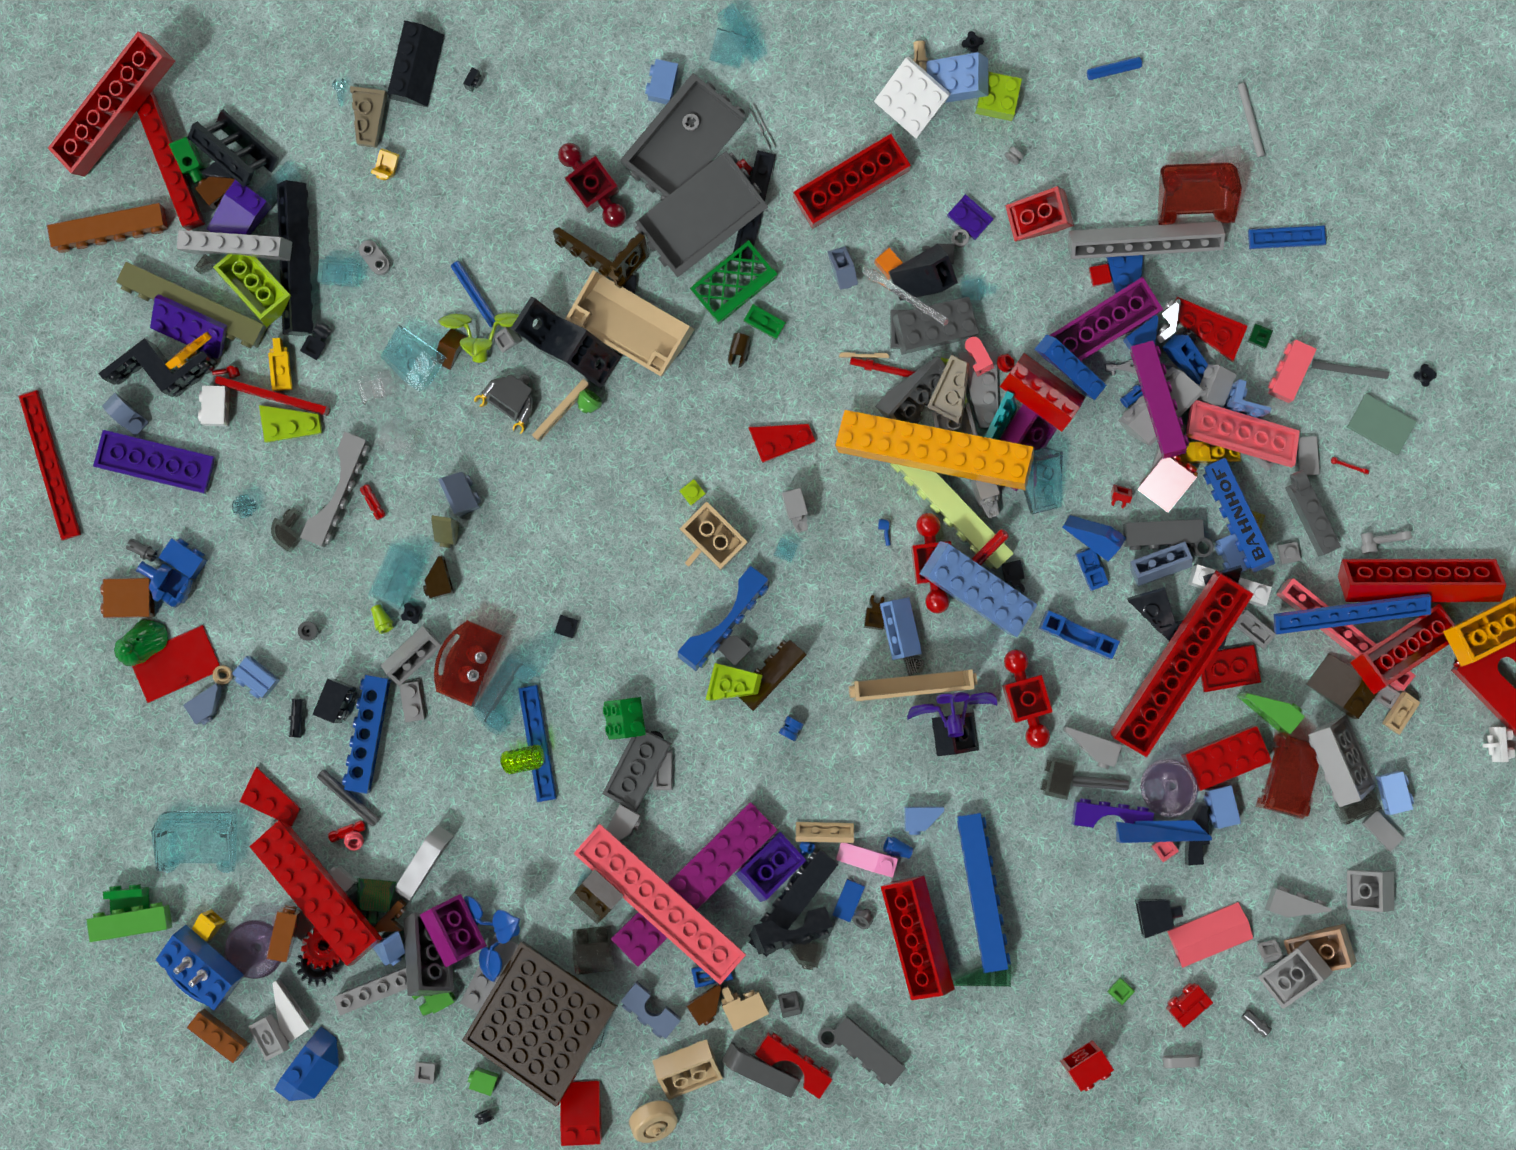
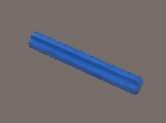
(473, 293)

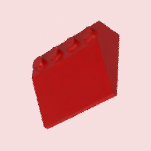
(1043, 392)

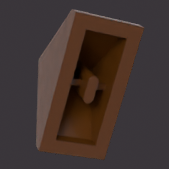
(450, 347)

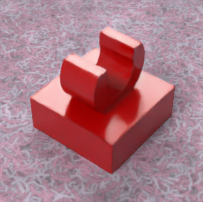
(1122, 494)

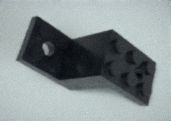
(566, 342)
(148, 356)

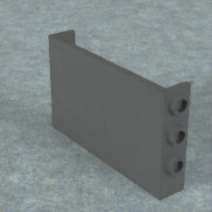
(670, 154)
(701, 214)

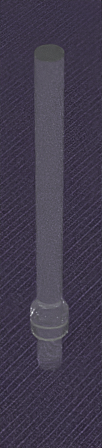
(875, 276)

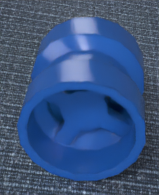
(791, 728)

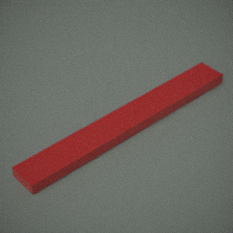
(49, 465)

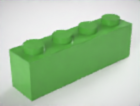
(129, 923)

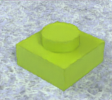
(692, 492)

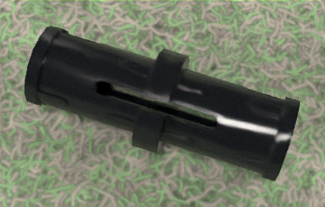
(296, 718)

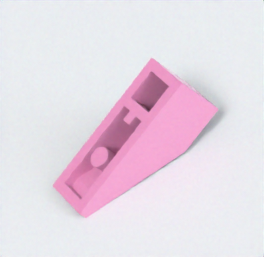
(867, 859)

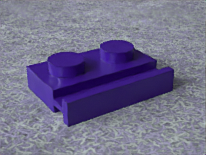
(970, 217)

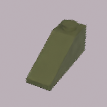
(445, 531)

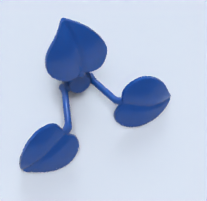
(505, 927)

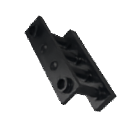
(223, 156)

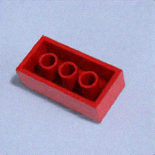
(1227, 757)

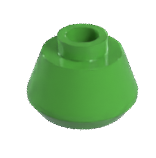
(588, 401)

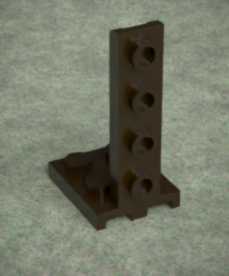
(619, 270)

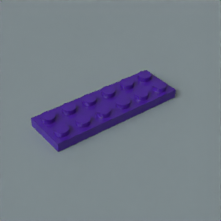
(154, 461)

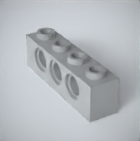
(371, 991)

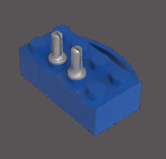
(198, 968)

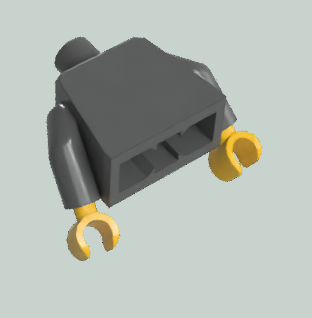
(510, 396)

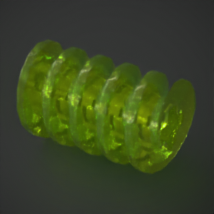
(522, 759)

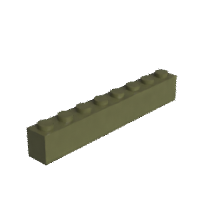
(149, 286)

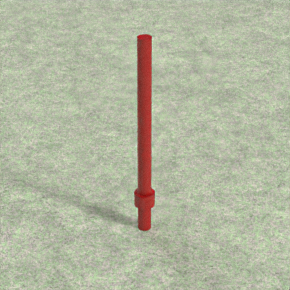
(870, 365)

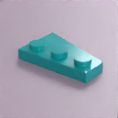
(1002, 417)

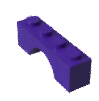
(1088, 814)

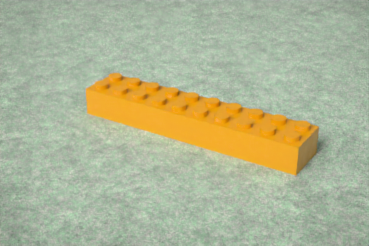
(935, 449)

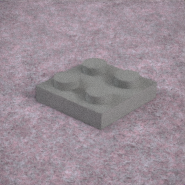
(269, 1037)

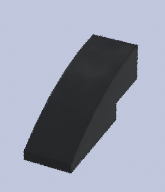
(1194, 849)

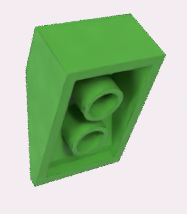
(1278, 714)

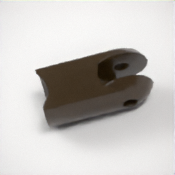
(739, 346)

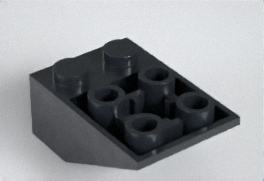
(925, 273)

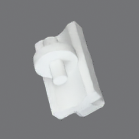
(1498, 744)

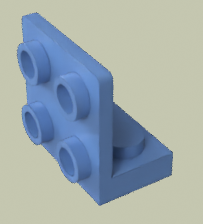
(1235, 403)

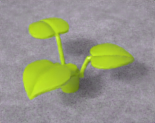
(477, 346)

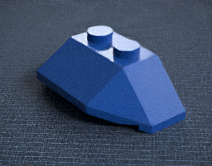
(310, 1068)

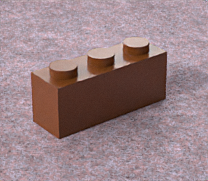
(218, 1035)

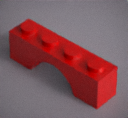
(774, 1050)

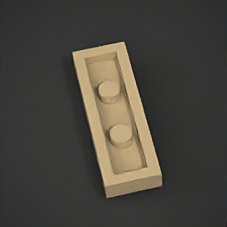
(824, 832)

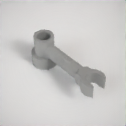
(1369, 543)

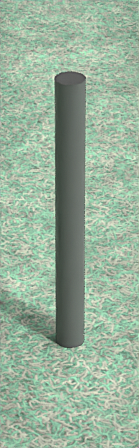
(1350, 369)

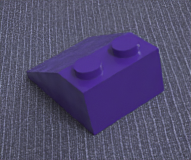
(239, 211)
(770, 867)

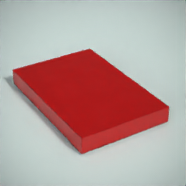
(1231, 669)

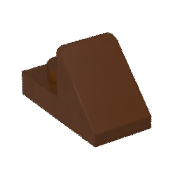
(388, 923)

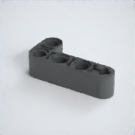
(759, 1071)

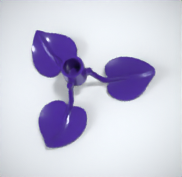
(954, 723)

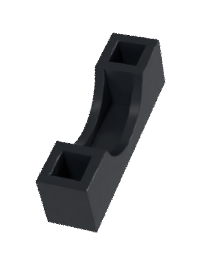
(770, 937)

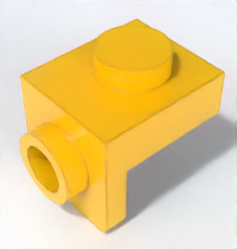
(385, 164)

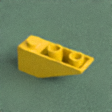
(1208, 453)

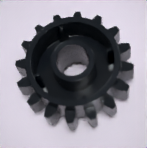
(313, 974)

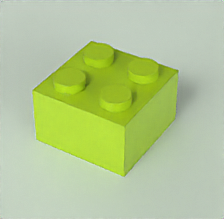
(1001, 97)

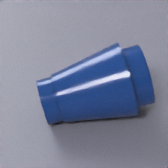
(897, 848)

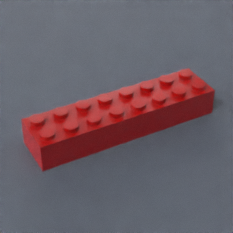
(111, 104)
(1440, 578)
(316, 892)

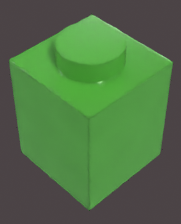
(483, 1081)

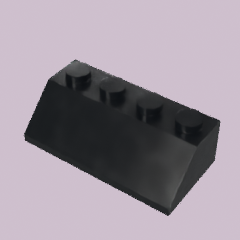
(415, 64)

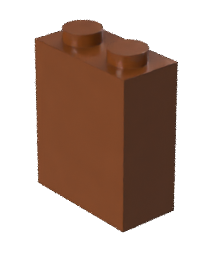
(127, 598)
(284, 933)

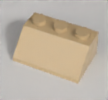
(687, 1069)

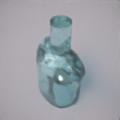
(975, 289)

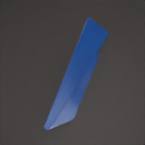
(1160, 831)

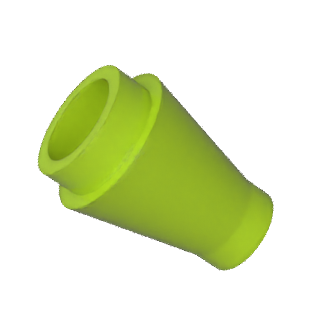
(381, 619)

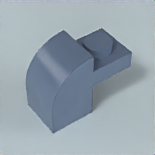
(124, 414)

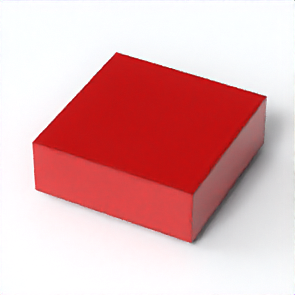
(1100, 275)

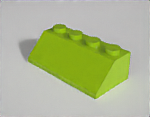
(254, 286)

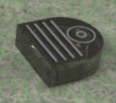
(913, 664)

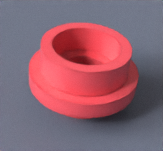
(353, 845)

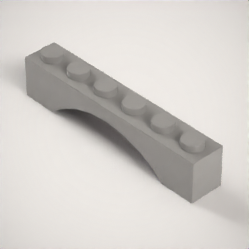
(239, 244)
(320, 526)

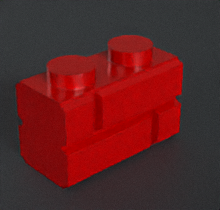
(1189, 1004)

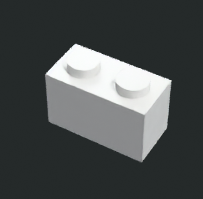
(214, 406)

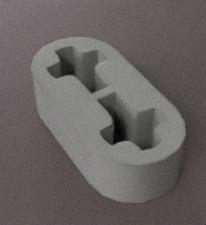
(1181, 1061)

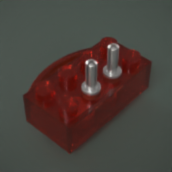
(467, 662)

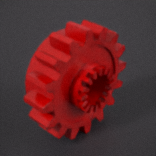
(314, 954)

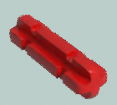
(372, 502)
(342, 832)

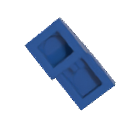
(1091, 569)

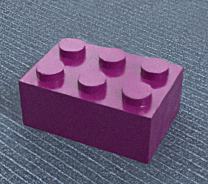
(453, 930)

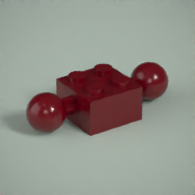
(592, 184)

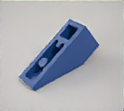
(1186, 357)
(1098, 537)

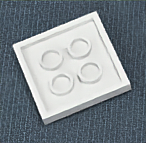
(912, 97)

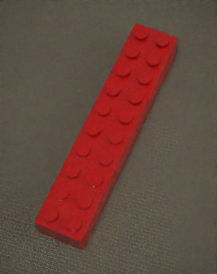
(1181, 663)

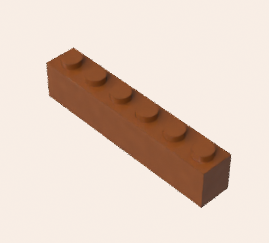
(107, 227)

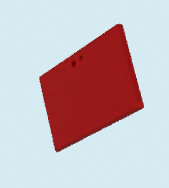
(182, 658)

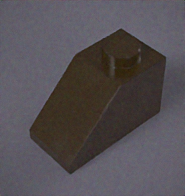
(438, 580)

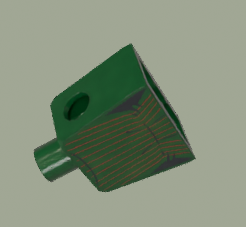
(374, 896)

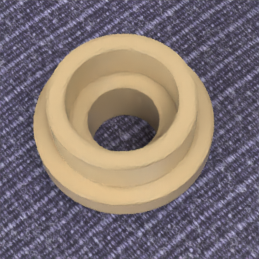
(222, 669)

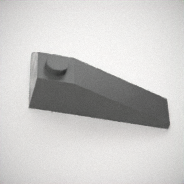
(910, 396)

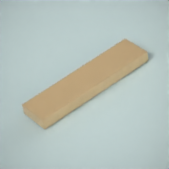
(560, 411)

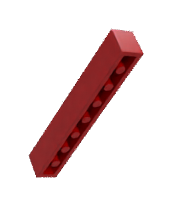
(175, 180)

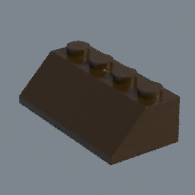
(775, 671)

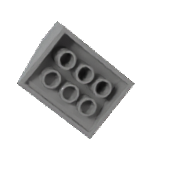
(1342, 761)

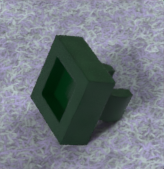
(1260, 336)

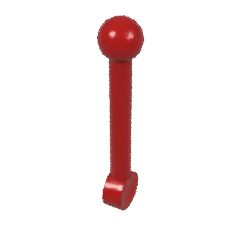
(1334, 460)

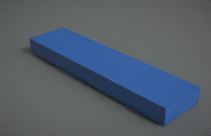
(1286, 237)

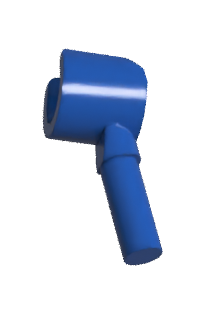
(883, 524)
(806, 847)

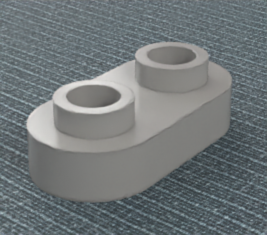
(374, 257)

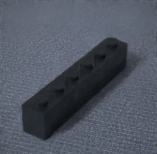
(800, 892)

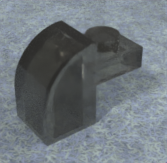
(282, 531)

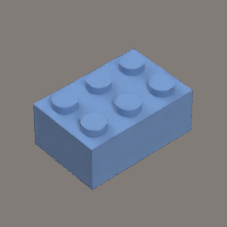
(961, 75)

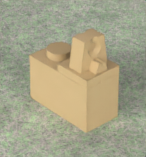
(745, 1010)

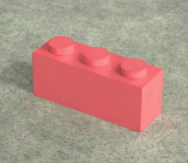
(1291, 371)

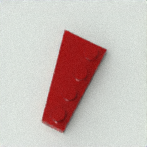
(1214, 329)

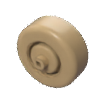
(653, 1121)

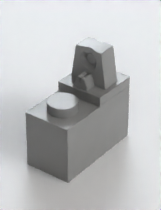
(986, 497)
(796, 509)

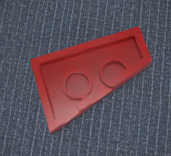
(780, 440)
(269, 798)

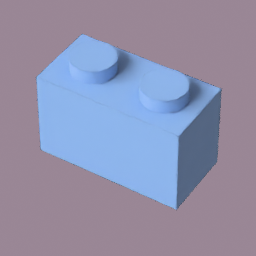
(1394, 792)

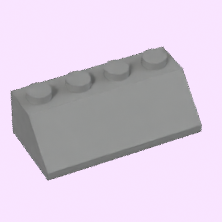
(1137, 419)

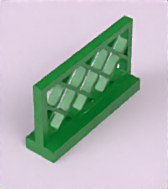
(745, 294)

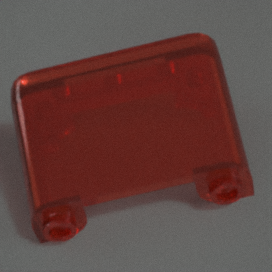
(1198, 190)
(1290, 777)

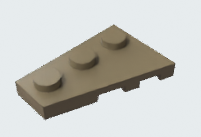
(368, 112)
(951, 390)

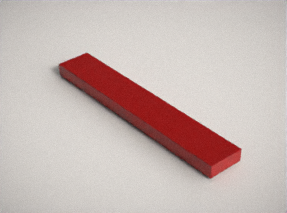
(274, 396)

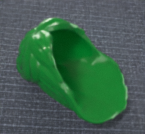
(141, 642)

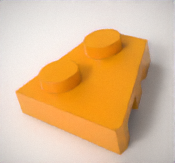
(188, 351)

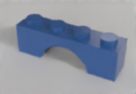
(1071, 366)
(1078, 635)

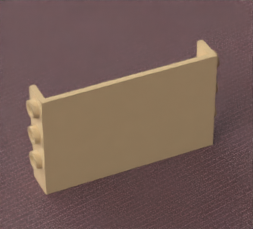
(912, 685)

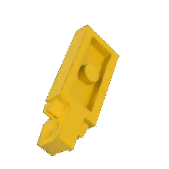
(279, 366)

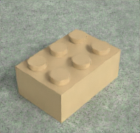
(713, 536)

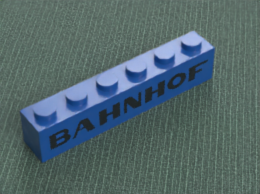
(1239, 516)

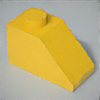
(208, 925)

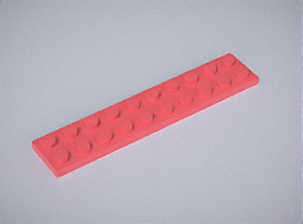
(660, 904)

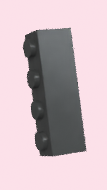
(424, 965)

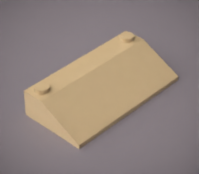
(629, 324)

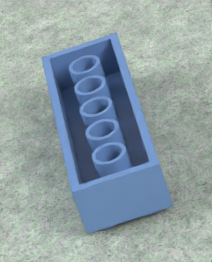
(978, 589)

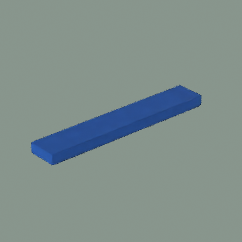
(536, 735)

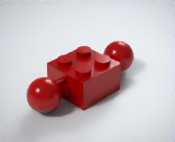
(928, 525)
(1027, 698)

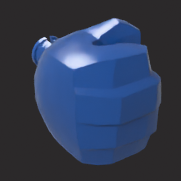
(166, 584)

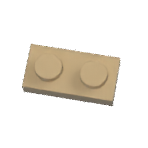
(1401, 712)

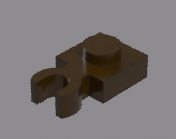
(873, 615)

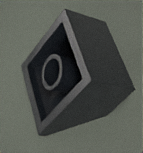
(955, 745)

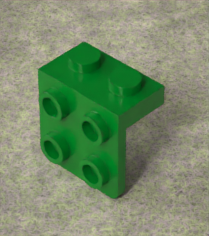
(624, 718)
(127, 897)

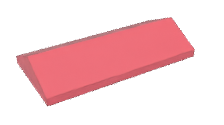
(1210, 934)

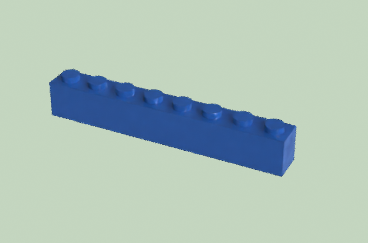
(982, 893)

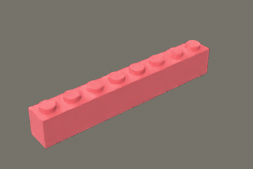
(1346, 636)

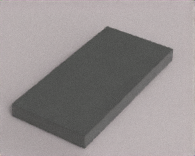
(636, 770)

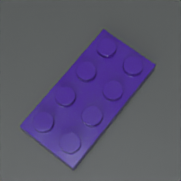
(187, 325)

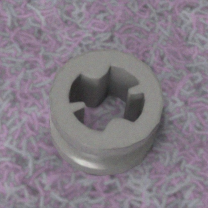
(696, 124)
(1014, 155)
(955, 235)

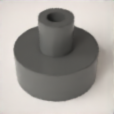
(304, 628)
(862, 918)

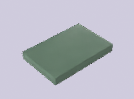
(1381, 424)

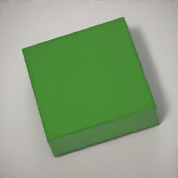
(1121, 991)

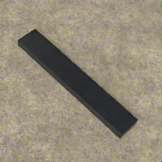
(761, 177)

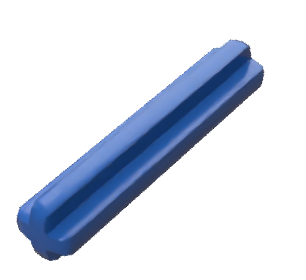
(1114, 68)

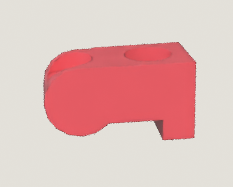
(976, 349)

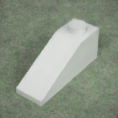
(289, 1014)

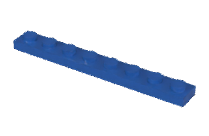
(1352, 614)

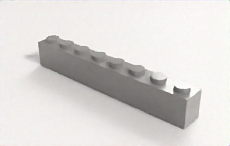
(1146, 240)

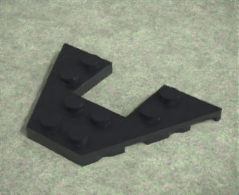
(1157, 609)

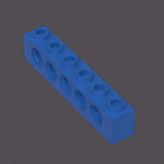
(350, 780)

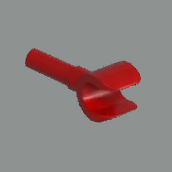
(230, 370)

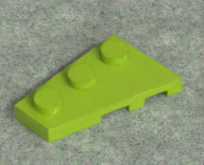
(287, 424)
(731, 683)

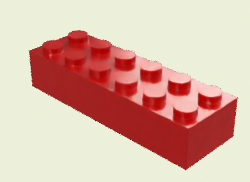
(851, 181)
(1403, 649)
(917, 938)

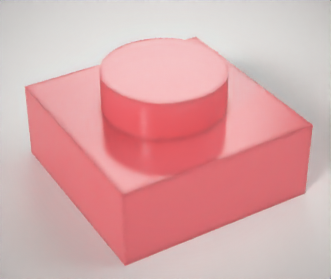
(1164, 850)

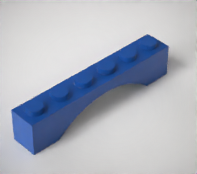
(698, 648)

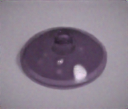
(1160, 795)
(243, 954)

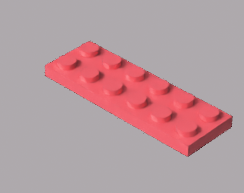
(1242, 433)

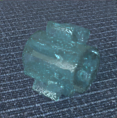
(244, 506)

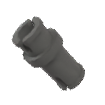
(144, 551)
(1260, 1026)

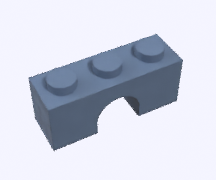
(662, 1023)

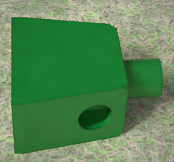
(184, 151)

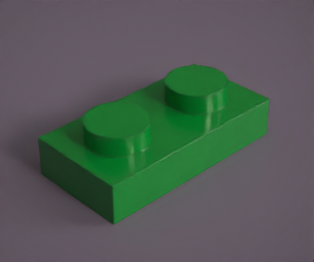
(764, 322)

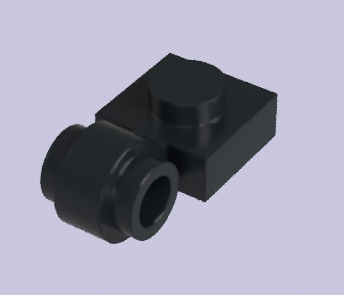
(313, 345)

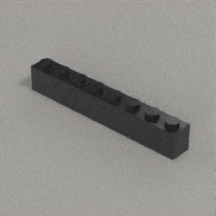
(295, 273)

